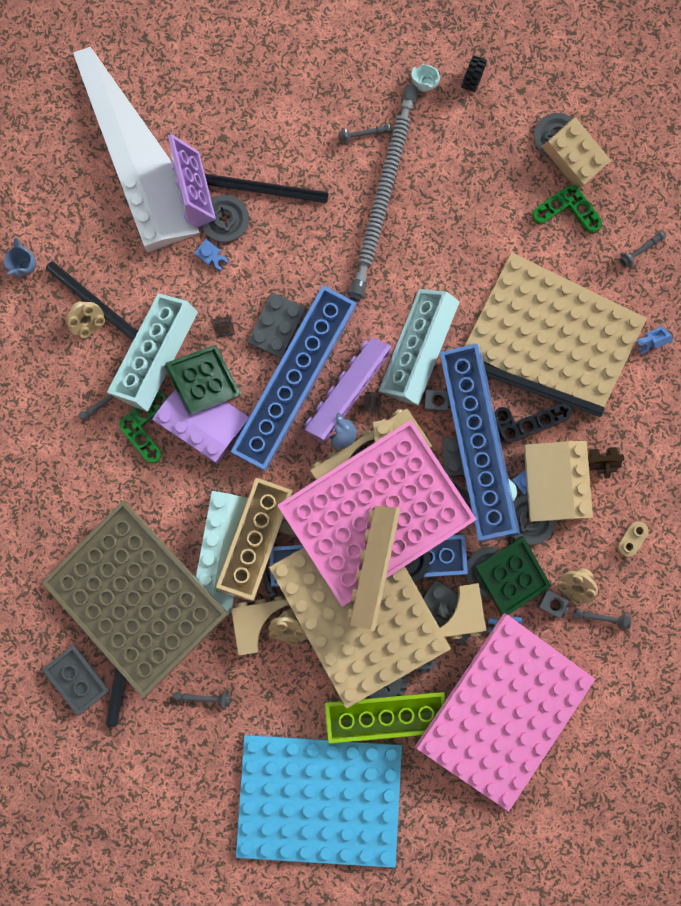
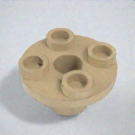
(84, 318)
(578, 586)
(287, 628)

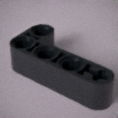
(533, 421)

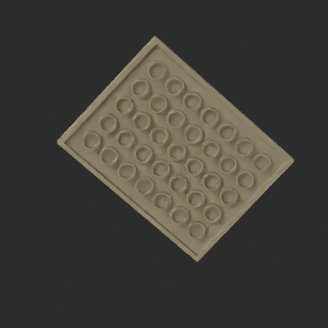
(134, 599)

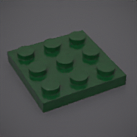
(202, 380)
(512, 576)

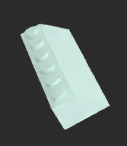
(419, 346)
(152, 347)
(221, 526)

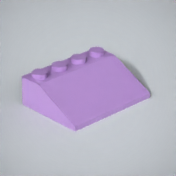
(191, 182)
(207, 431)

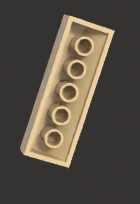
(253, 541)
(374, 568)

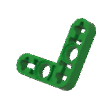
(566, 202)
(138, 423)

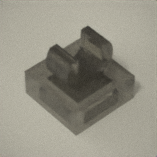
(223, 326)
(371, 402)

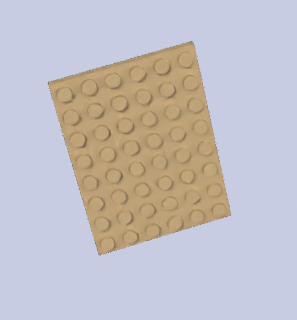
(555, 332)
(355, 657)

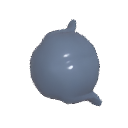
(19, 261)
(345, 433)

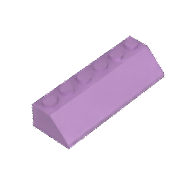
(348, 389)

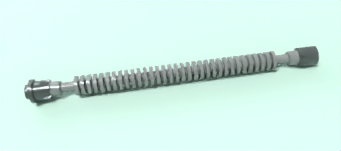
(383, 193)

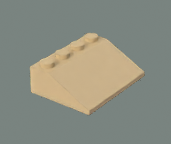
(558, 481)

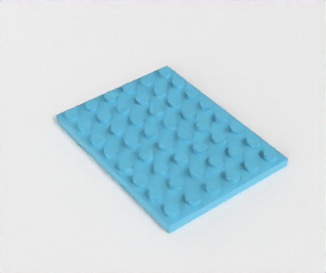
(319, 801)

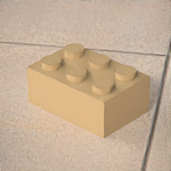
(576, 153)

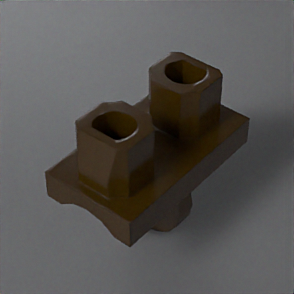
(605, 464)

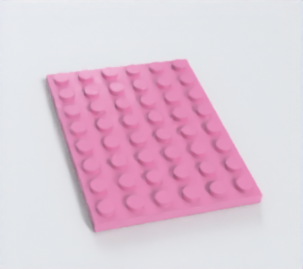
(394, 473)
(505, 712)

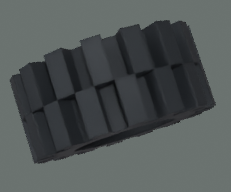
(474, 73)

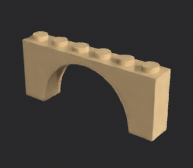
(337, 457)
(467, 615)
(250, 620)

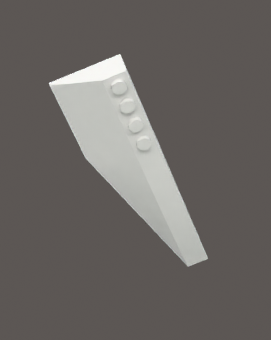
(138, 159)

